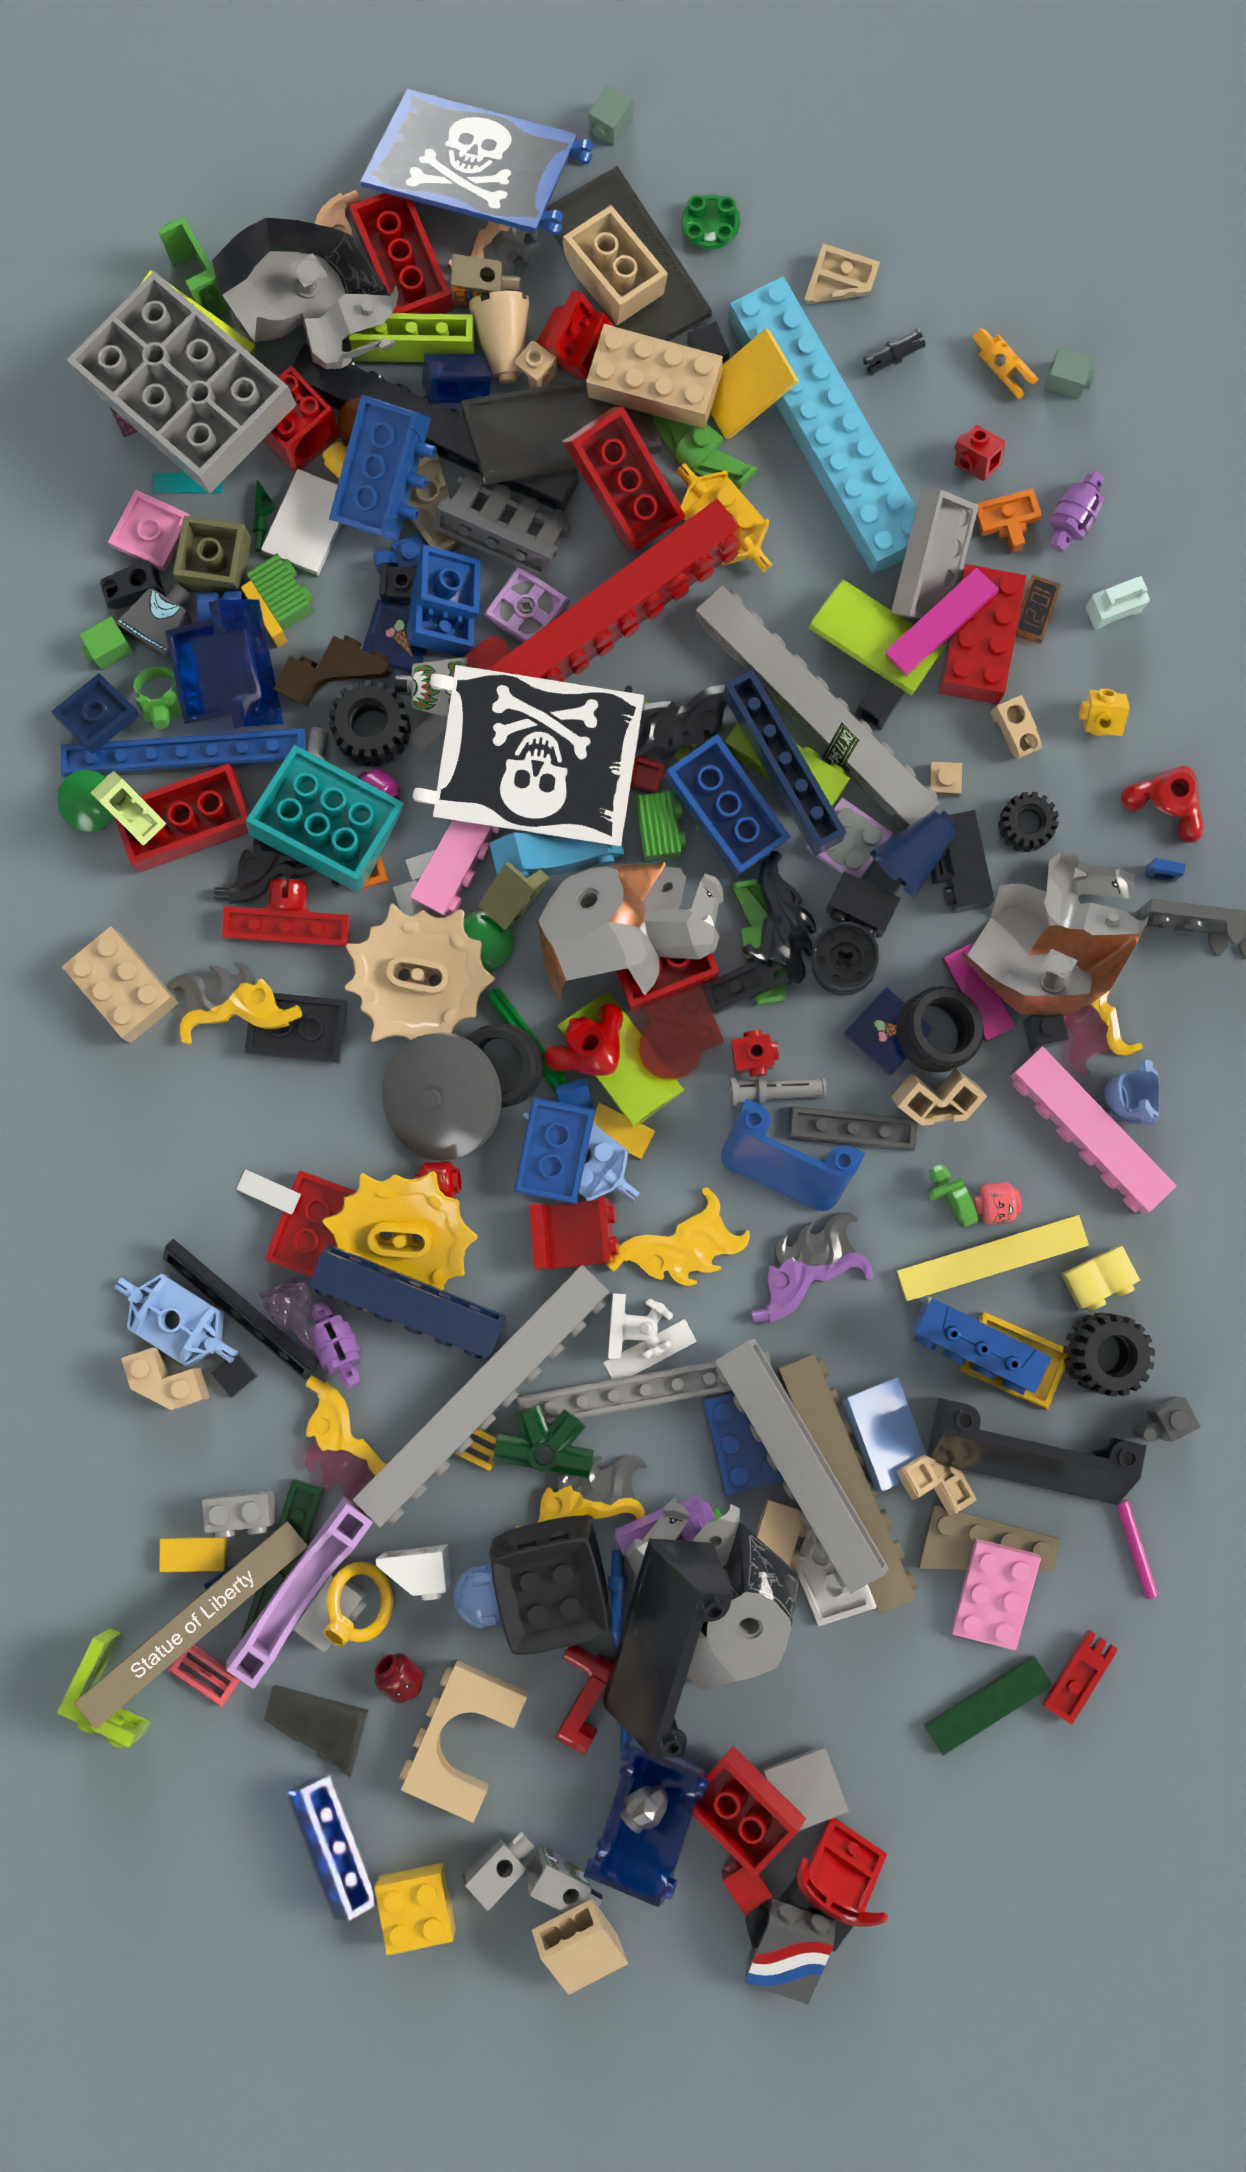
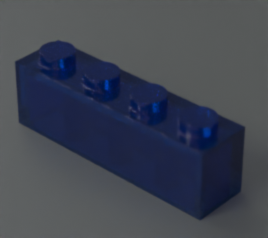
(332, 1848)

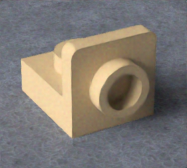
(537, 365)

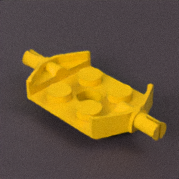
(752, 525)

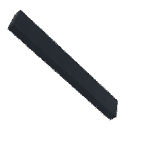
(240, 1309)

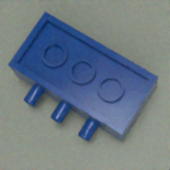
(381, 468)
(982, 1345)

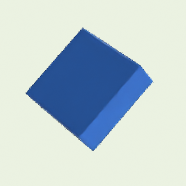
(1165, 870)
(575, 1093)

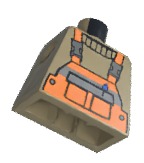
(478, 277)

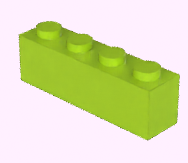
(417, 336)
(830, 777)

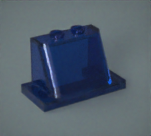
(225, 667)

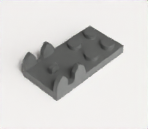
(1187, 918)

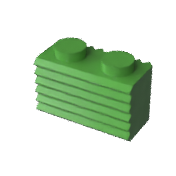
(280, 591)
(659, 826)

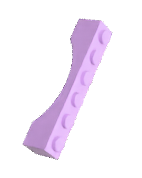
(277, 1619)

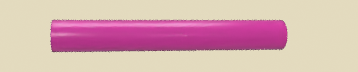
(1137, 1549)

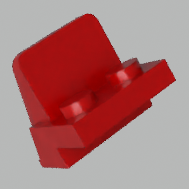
(574, 334)

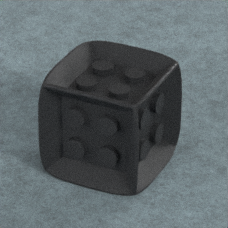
(550, 1585)

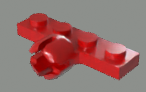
(286, 918)

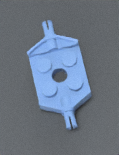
(605, 1168)
(199, 1324)

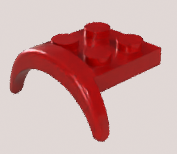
(842, 1875)

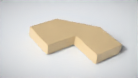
(949, 1483)

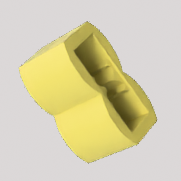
(1100, 1278)

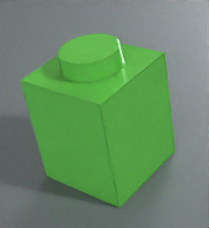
(105, 643)

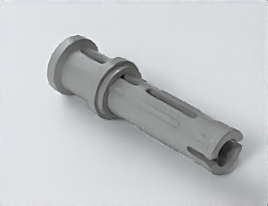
(762, 1090)

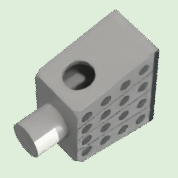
(490, 1883)

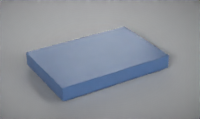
(884, 1431)

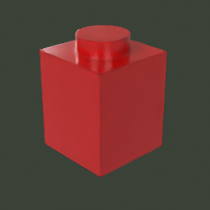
(744, 1888)

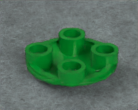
(710, 221)
(77, 803)
(495, 941)

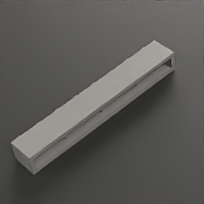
(802, 1466)

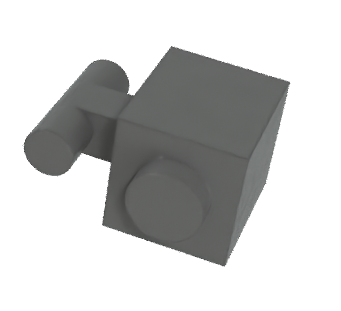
(1169, 1420)

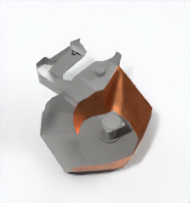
(625, 920)
(1050, 950)

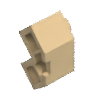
(953, 1099)
(150, 1378)

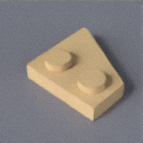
(840, 276)

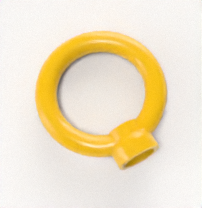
(340, 1628)

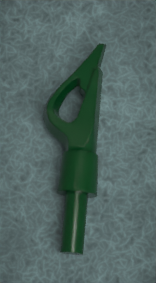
(261, 512)

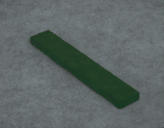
(300, 1512)

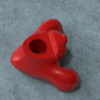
(1174, 794)
(591, 1045)

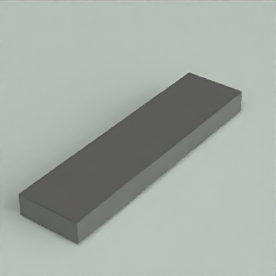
(852, 1128)

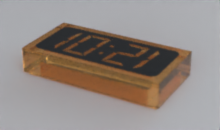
(1037, 608)

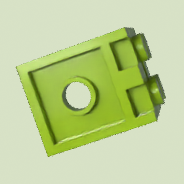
(123, 1726)

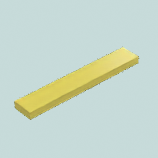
(992, 1258)

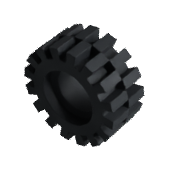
(1036, 805)

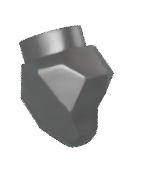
(644, 1808)

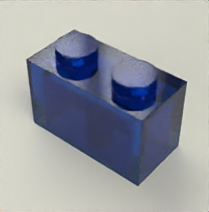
(455, 377)

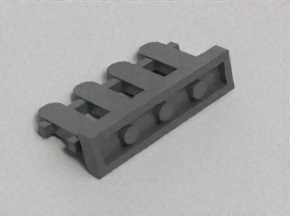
(501, 540)

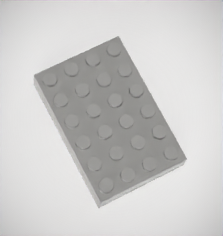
(182, 382)

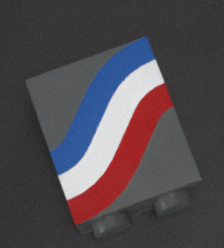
(791, 1952)

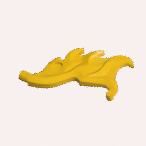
(687, 1250)

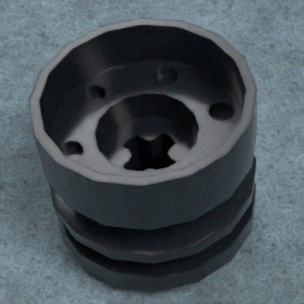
(845, 940)

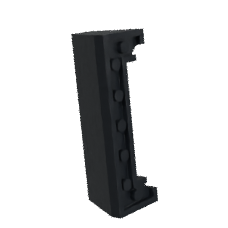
(1102, 1476)
(673, 1596)

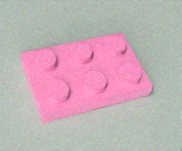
(995, 1594)

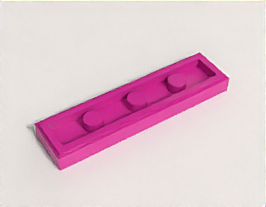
(941, 622)

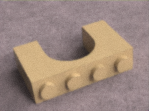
(430, 1774)

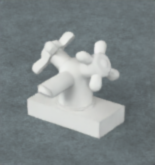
(636, 1327)

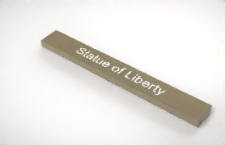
(190, 1625)

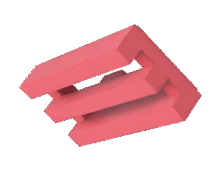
(196, 1683)

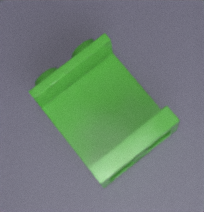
(183, 245)

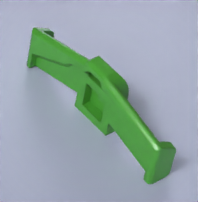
(699, 451)
(756, 911)

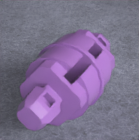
(1076, 511)
(343, 1341)

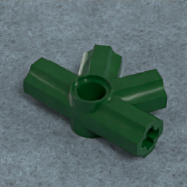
(537, 1434)

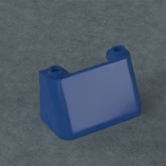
(784, 1168)

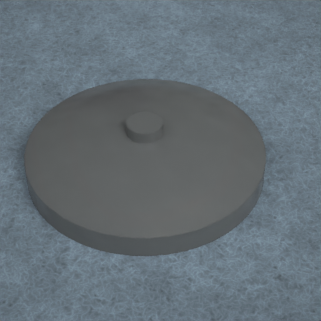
(441, 1096)

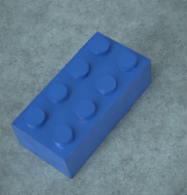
(726, 805)

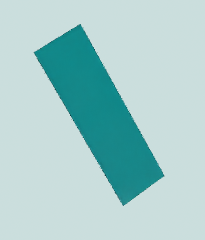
(178, 484)

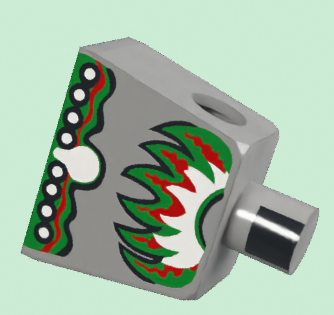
(418, 685)
(558, 1881)

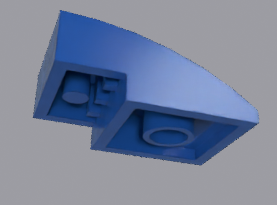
(444, 601)

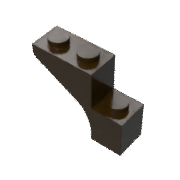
(340, 663)

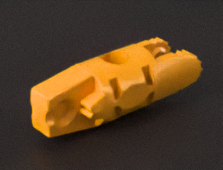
(993, 351)

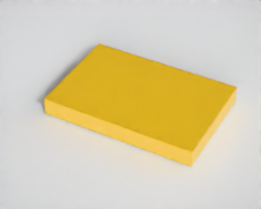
(751, 383)
(1053, 1373)

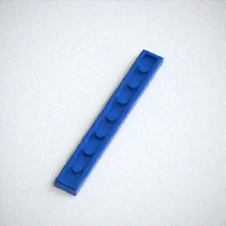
(183, 752)

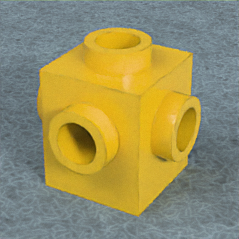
(1104, 712)

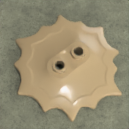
(426, 949)

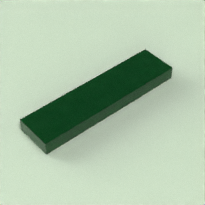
(988, 1705)

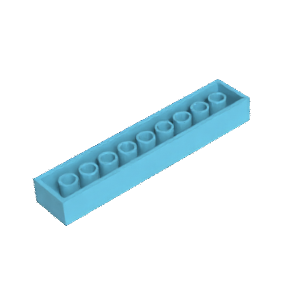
(831, 428)

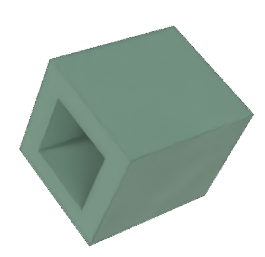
(610, 115)
(1070, 373)

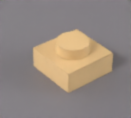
(945, 778)

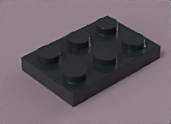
(311, 1037)

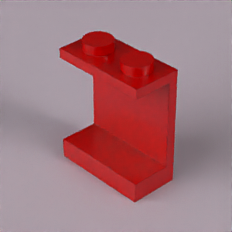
(573, 1234)

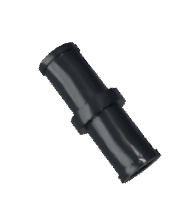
(894, 352)

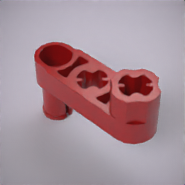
(574, 1730)

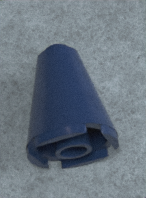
(916, 850)

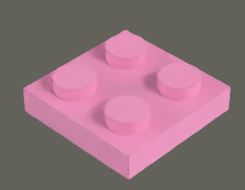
(148, 530)

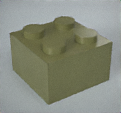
(212, 555)

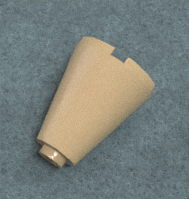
(501, 331)

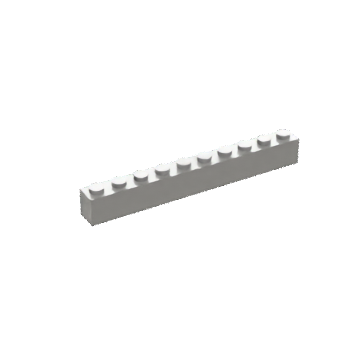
(813, 706)
(477, 1400)

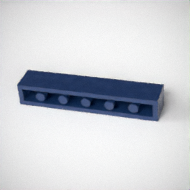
(783, 762)
(407, 1301)

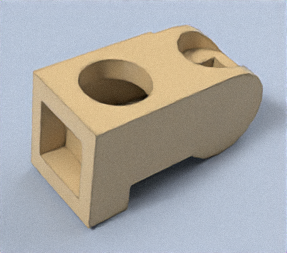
(1017, 727)

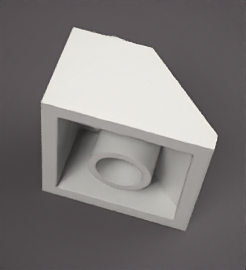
(419, 1570)

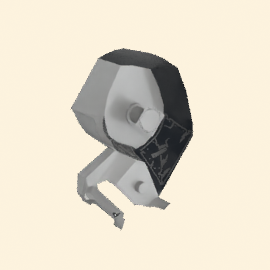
(306, 278)
(763, 1603)

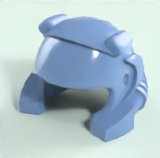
(1134, 1095)
(476, 1597)

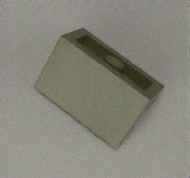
(511, 895)

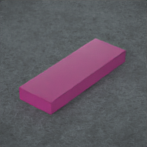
(992, 1011)

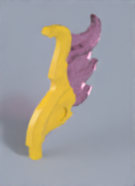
(1095, 1032)
(341, 1455)

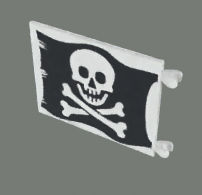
(536, 755)

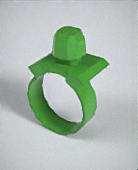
(162, 709)
(957, 1195)

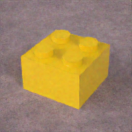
(415, 1908)

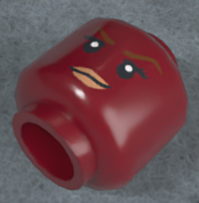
(398, 1677)

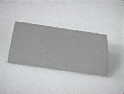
(934, 552)

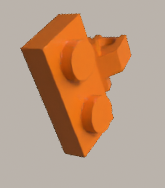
(1009, 517)

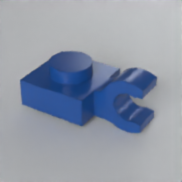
(404, 553)

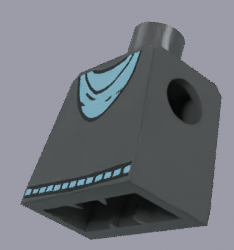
(154, 615)

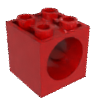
(306, 428)

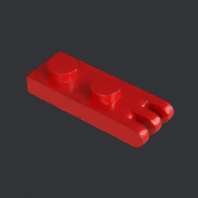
(1079, 1677)

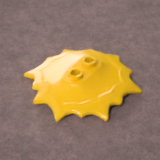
(405, 1210)

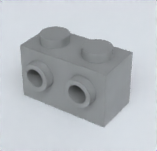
(239, 1511)

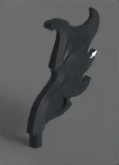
(680, 726)
(257, 872)
(784, 930)

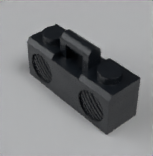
(966, 866)

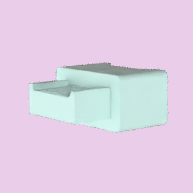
(1117, 602)

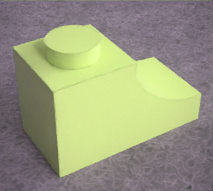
(128, 808)

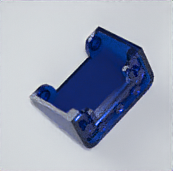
(647, 1861)

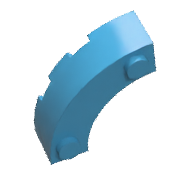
(550, 853)

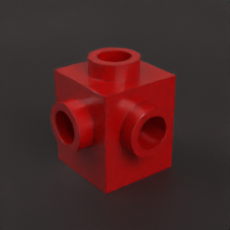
(979, 452)
(745, 1061)

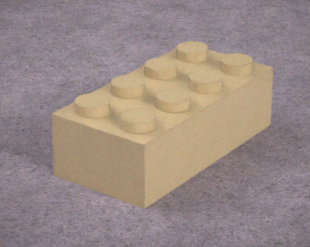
(654, 376)

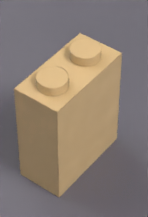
(579, 1946)

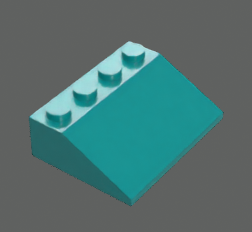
(324, 818)

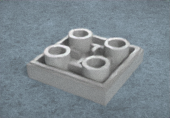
(809, 1785)

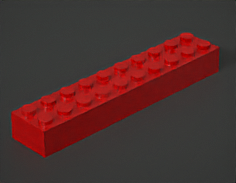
(628, 598)

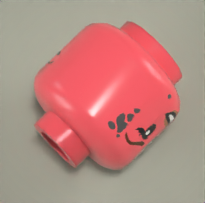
(998, 1203)

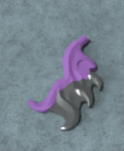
(809, 1259)

